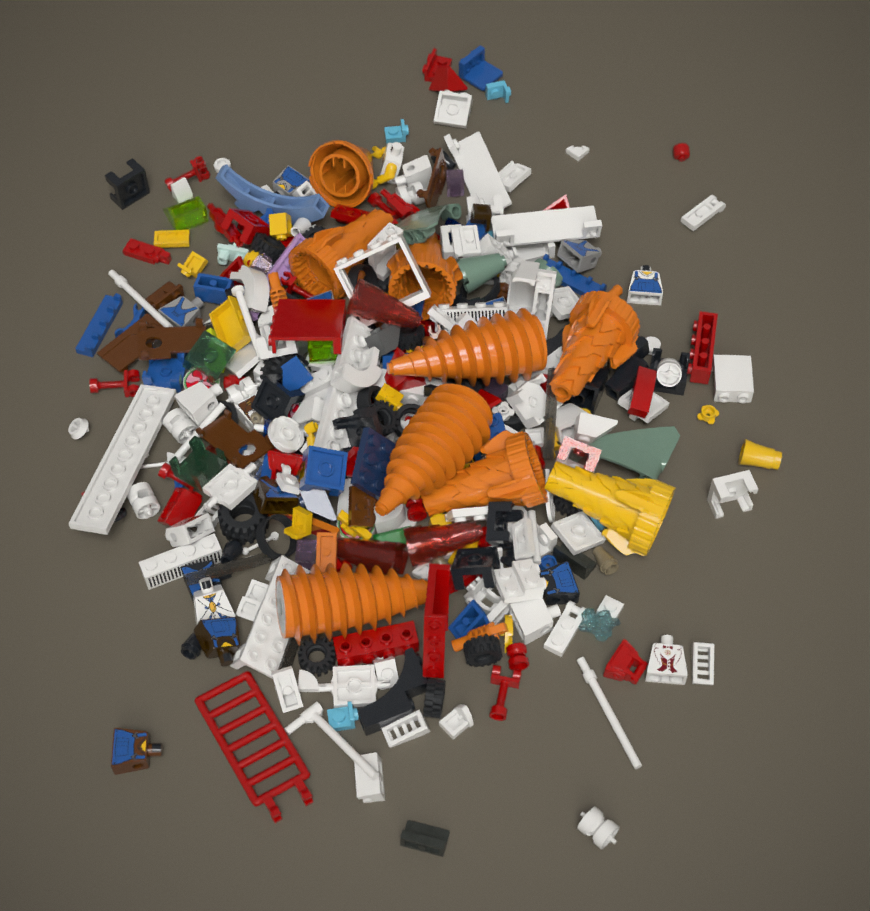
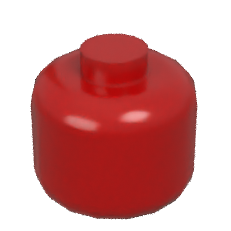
(681, 152)

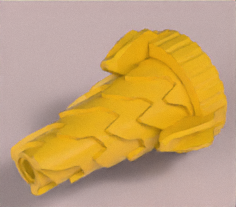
(627, 507)

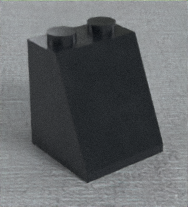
(592, 392)

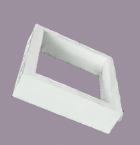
(359, 255)

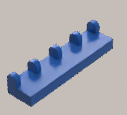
(574, 280)
(99, 325)

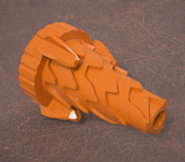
(316, 257)
(439, 274)
(598, 331)
(506, 474)

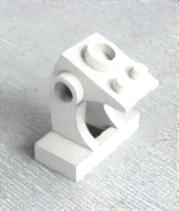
(478, 592)

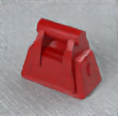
(277, 457)
(621, 663)

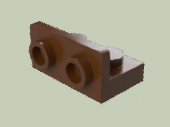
(165, 295)
(361, 509)

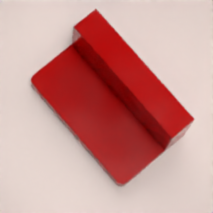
(179, 507)

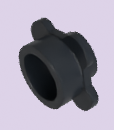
(508, 558)

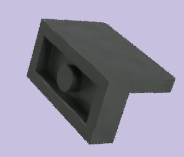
(580, 563)
(424, 838)

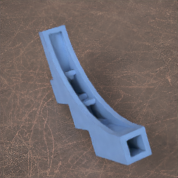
(255, 198)

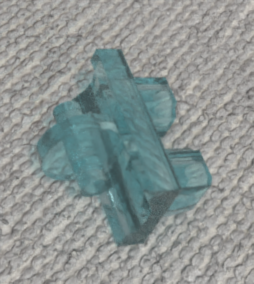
(600, 624)

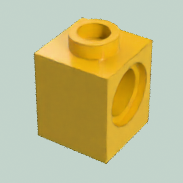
(280, 226)

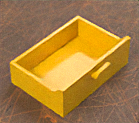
(230, 324)

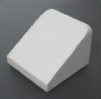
(181, 190)

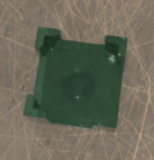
(209, 356)
(199, 465)

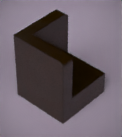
(481, 215)

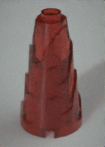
(374, 304)
(438, 540)
(373, 553)

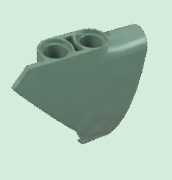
(421, 225)
(638, 450)

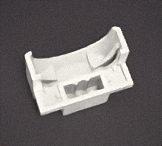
(532, 290)

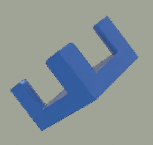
(166, 373)
(324, 470)

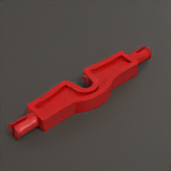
(399, 205)
(218, 216)

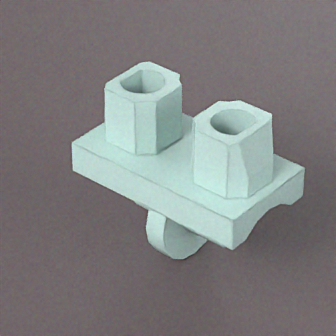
(230, 253)

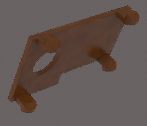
(436, 181)
(172, 338)
(124, 348)
(230, 437)

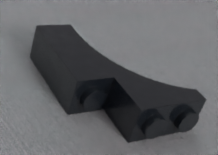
(625, 375)
(398, 701)

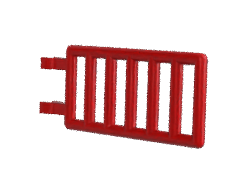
(274, 724)

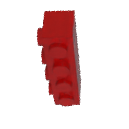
(703, 347)
(372, 644)

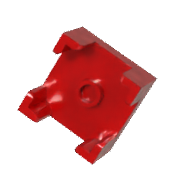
(247, 222)

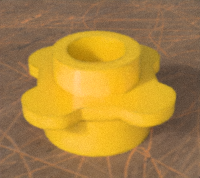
(708, 410)

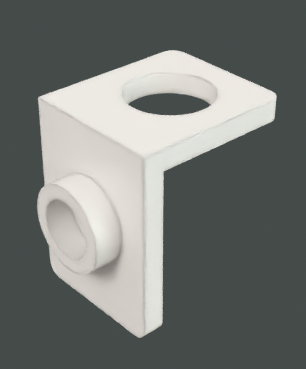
(386, 670)

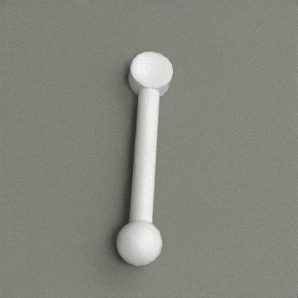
(274, 536)

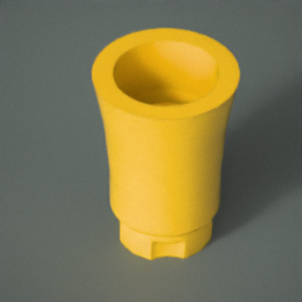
(759, 456)

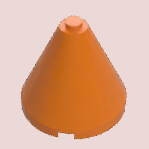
(341, 173)

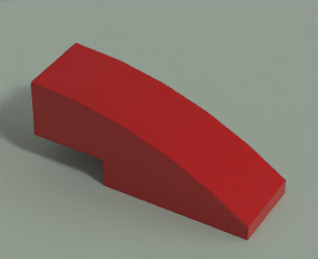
(642, 392)

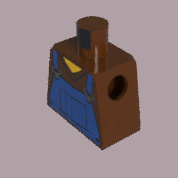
(132, 750)

